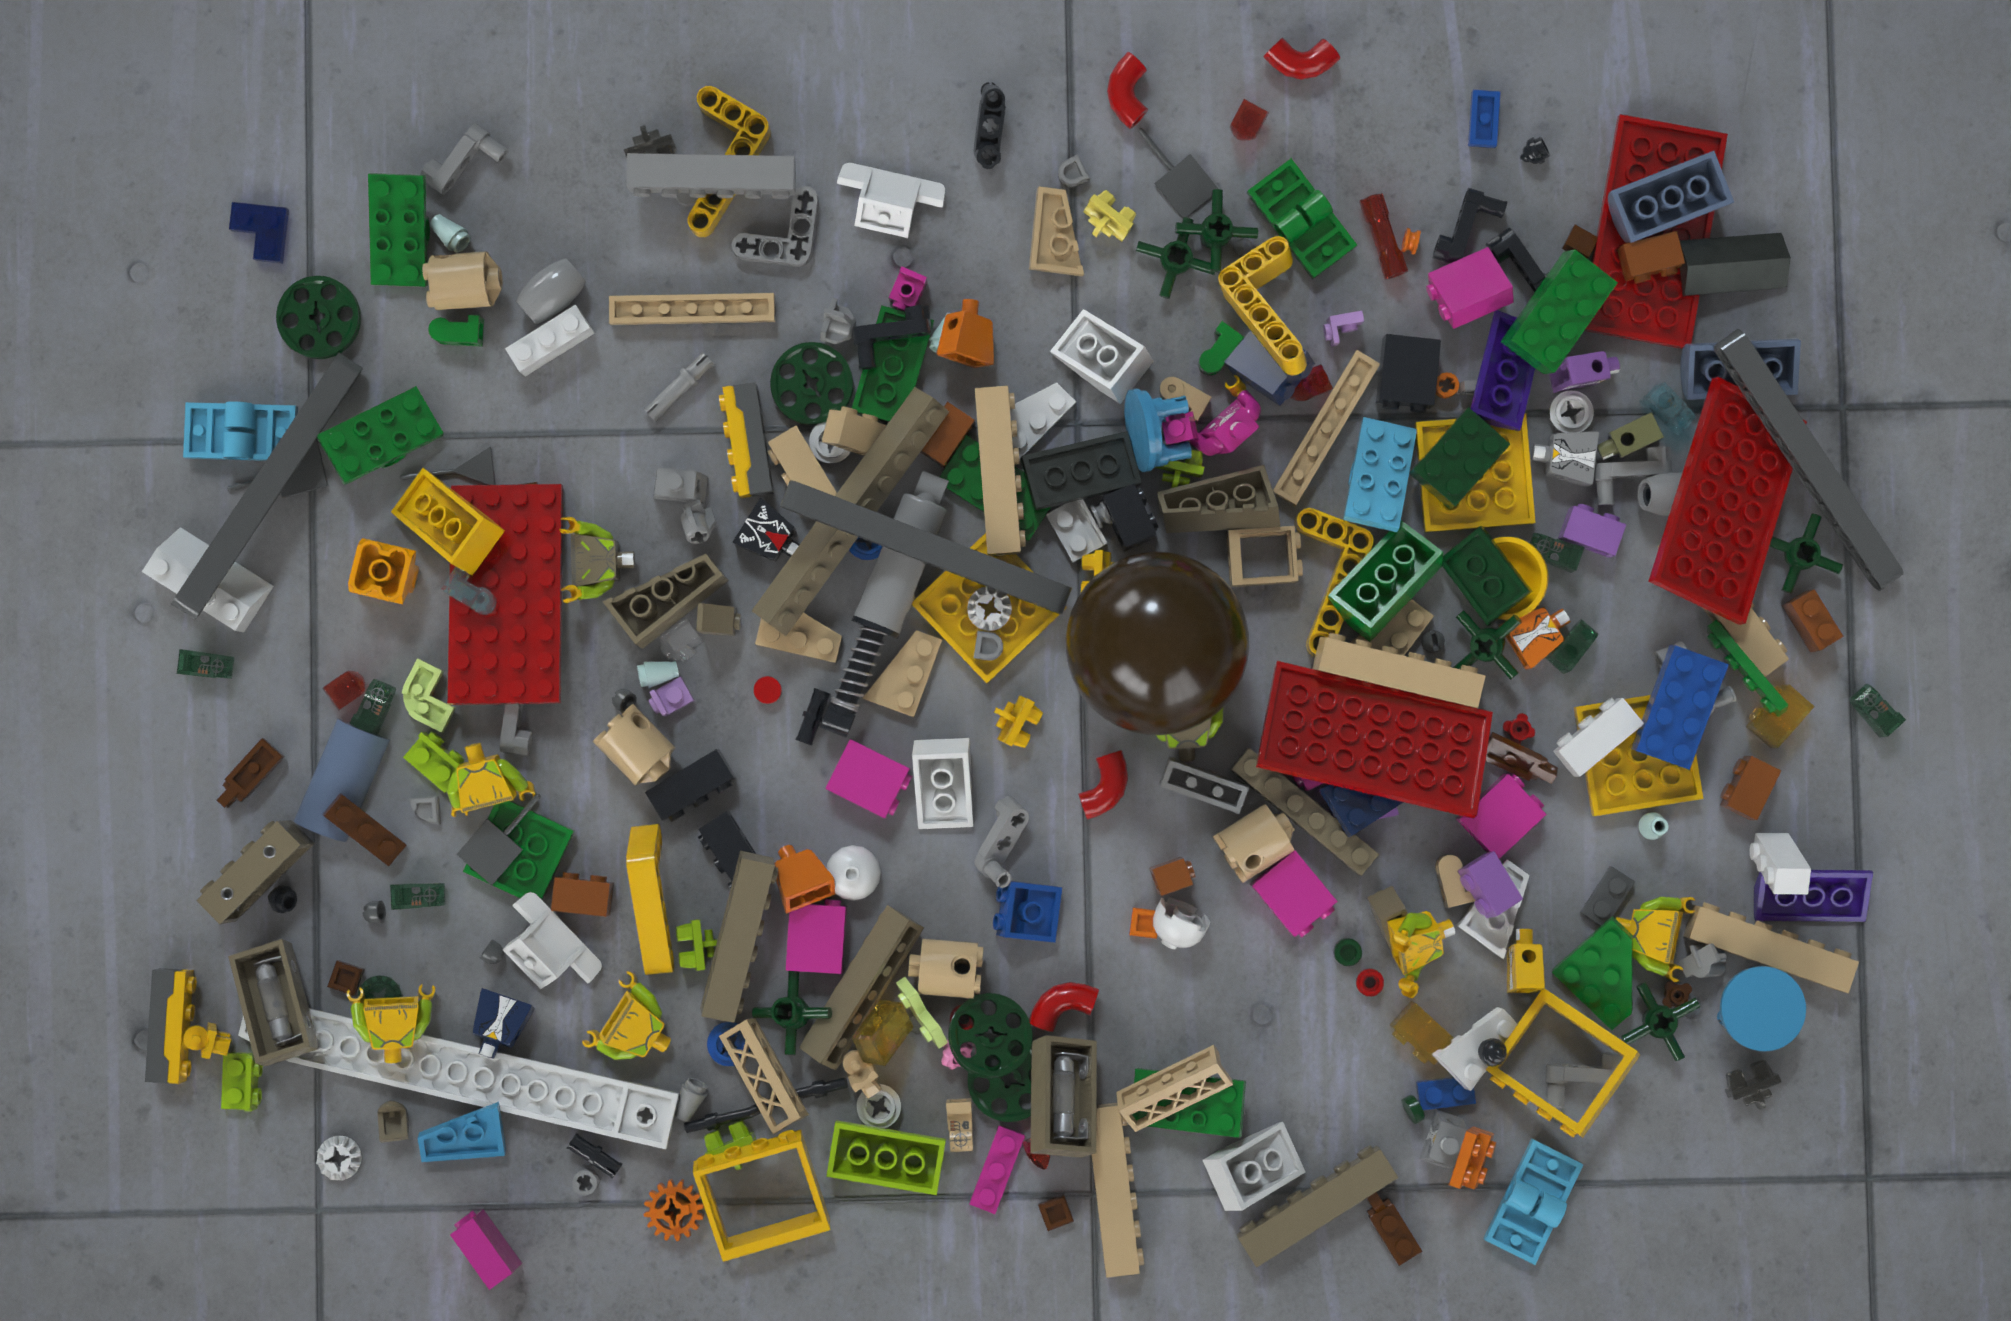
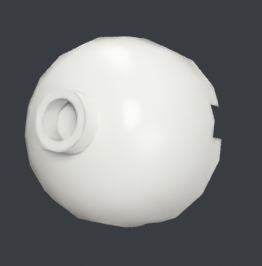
(854, 872)
(1178, 924)

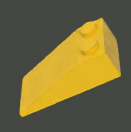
(447, 522)

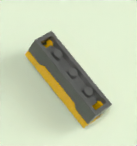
(747, 439)
(168, 1020)

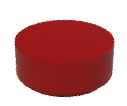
(767, 690)

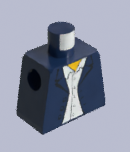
(499, 1021)

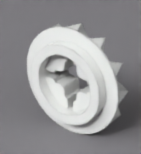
(1577, 401)
(821, 449)
(993, 621)
(881, 1119)
(346, 1147)

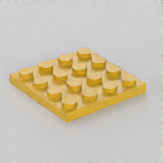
(1498, 497)
(946, 611)
(1635, 780)

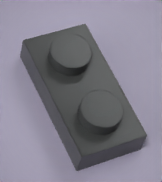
(1607, 896)

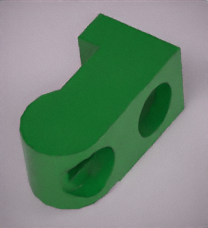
(458, 333)
(1213, 359)

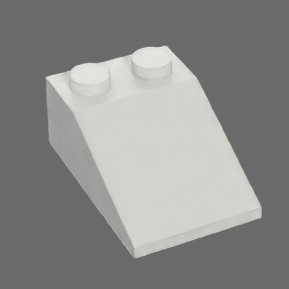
(1102, 355)
(943, 783)
(1253, 1167)

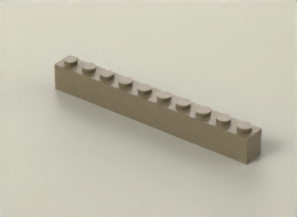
(866, 487)

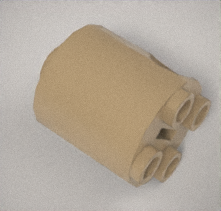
(462, 281)
(636, 746)
(1256, 842)
(938, 964)

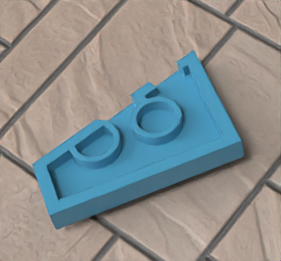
(465, 1137)

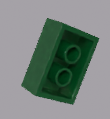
(1459, 458)

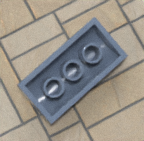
(1669, 198)
(1701, 364)
(344, 768)

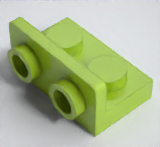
(434, 759)
(240, 1082)

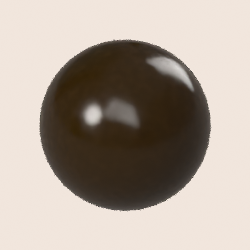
(1157, 643)

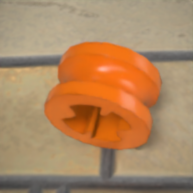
(1410, 241)
(1454, 380)

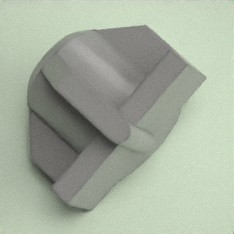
(837, 324)
(697, 522)
(1704, 962)

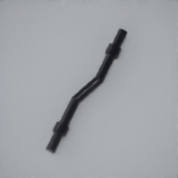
(714, 1120)

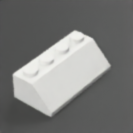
(236, 597)

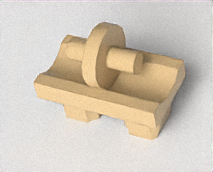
(861, 1074)

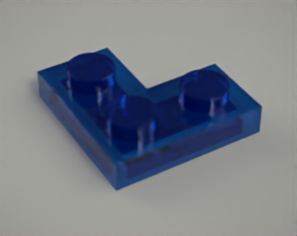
(267, 223)

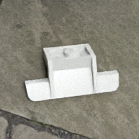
(888, 197)
(548, 945)

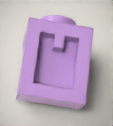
(1346, 322)
(670, 697)

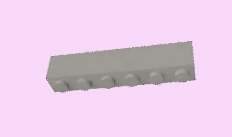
(711, 175)

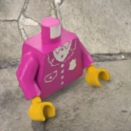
(1231, 425)

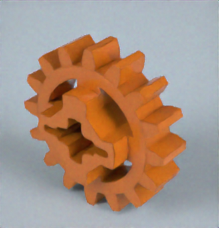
(675, 1222)

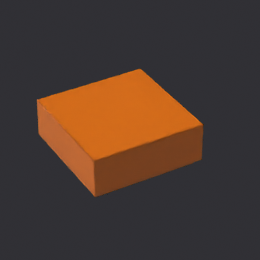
(1142, 923)

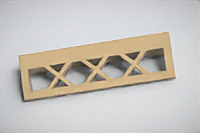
(771, 1068)
(1169, 1085)

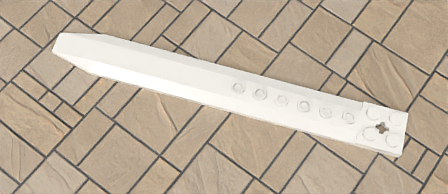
(517, 1083)

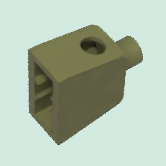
(1641, 431)

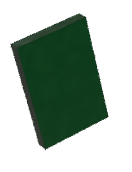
(1485, 576)

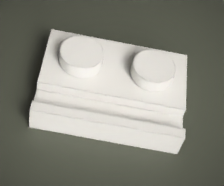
(1076, 529)

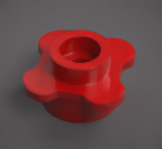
(1526, 729)

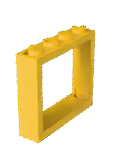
(1545, 1109)
(773, 1234)

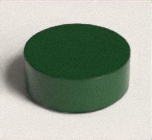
(1347, 952)
(1413, 1109)

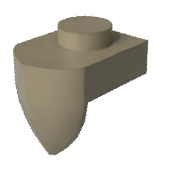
(392, 1122)

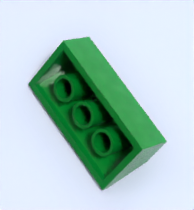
(1386, 580)

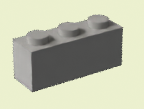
(1204, 785)

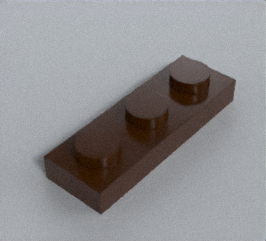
(364, 829)

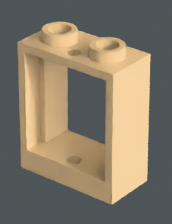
(1235, 563)

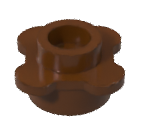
(1670, 991)

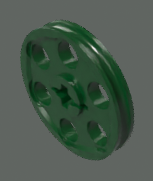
(308, 309)
(798, 382)
(981, 1044)
(997, 1090)

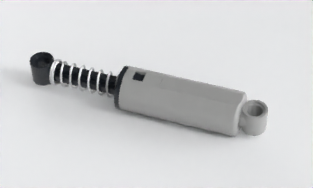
(885, 601)

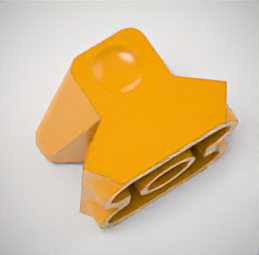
(383, 571)

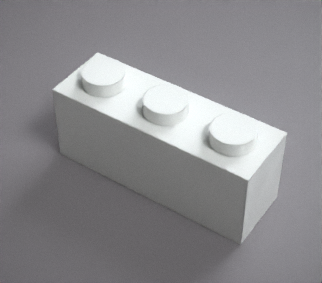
(549, 340)
(1597, 736)
(1780, 863)

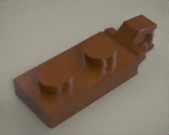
(1519, 759)
(250, 773)
(1392, 1229)

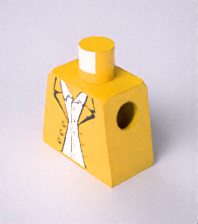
(1525, 976)

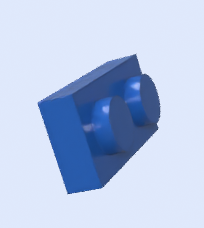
(1484, 118)
(1443, 1093)

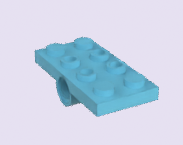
(234, 430)
(1379, 474)
(1533, 1201)

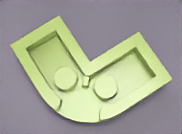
(419, 700)
(912, 1000)

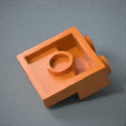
(1469, 1167)

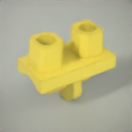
(1108, 219)

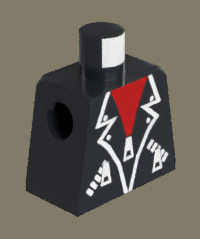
(766, 533)

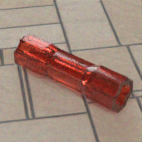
(1377, 217)

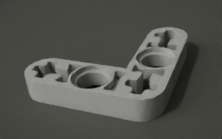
(785, 245)

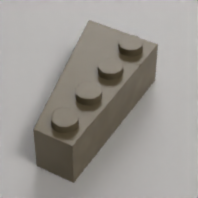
(1221, 503)
(665, 599)

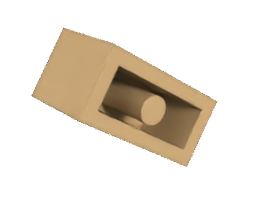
(851, 431)

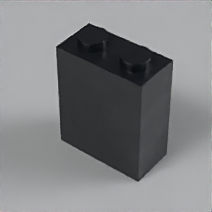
(1408, 372)

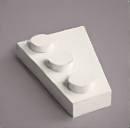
(1038, 415)
(1495, 931)
(1462, 1055)

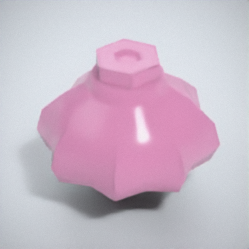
(948, 1059)

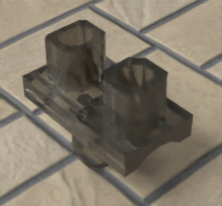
(660, 145)
(1763, 1079)

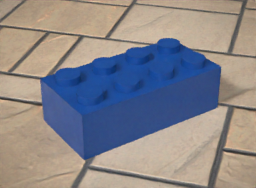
(1680, 706)

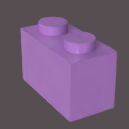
(1592, 530)
(1489, 885)

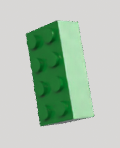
(1559, 312)

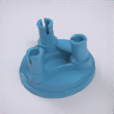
(1144, 423)
(1762, 1008)

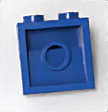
(1028, 911)

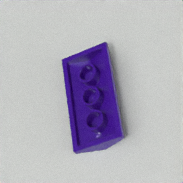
(1502, 379)
(1830, 897)

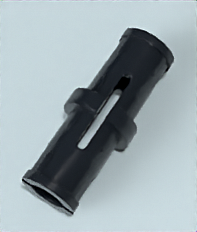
(813, 716)
(594, 1155)

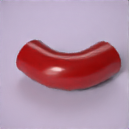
(1302, 64)
(1121, 90)
(1109, 789)
(1061, 999)

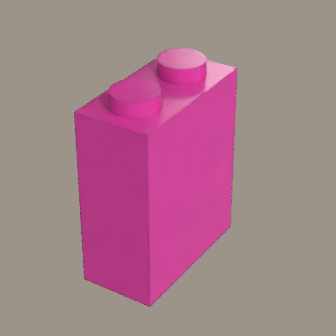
(1470, 288)
(869, 779)
(1503, 815)
(1294, 894)
(817, 938)
(485, 1248)

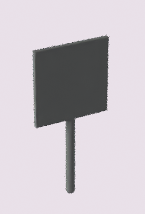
(1185, 184)
(307, 477)
(491, 849)

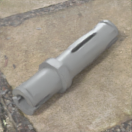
(679, 386)

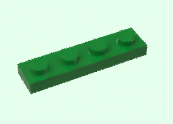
(1753, 678)

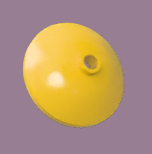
(1532, 569)

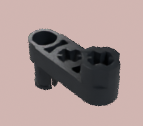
(993, 109)
(1509, 245)
(1453, 249)
(865, 336)

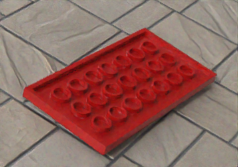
(1654, 308)
(1723, 508)
(517, 646)
(1375, 739)

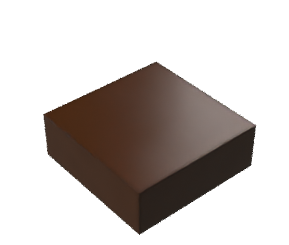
(1580, 240)
(345, 977)
(1055, 1212)

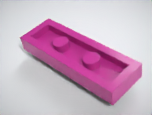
(997, 1169)

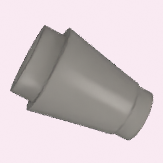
(690, 1098)

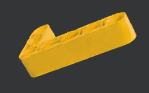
(743, 138)
(1245, 289)
(1348, 552)
(648, 898)

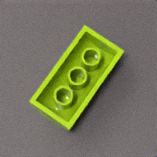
(886, 1157)

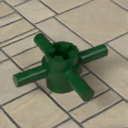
(1208, 235)
(1173, 269)
(1811, 549)
(1480, 652)
(800, 1011)
(1650, 1018)

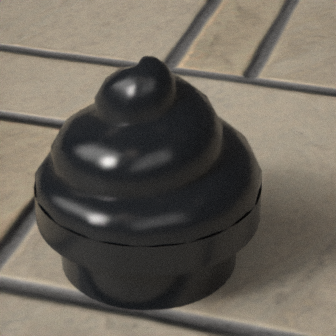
(1535, 151)
(282, 899)
(1492, 1052)

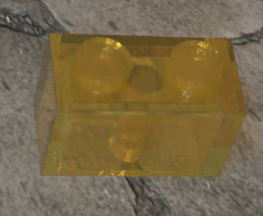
(1775, 729)
(882, 1032)
(1421, 1032)

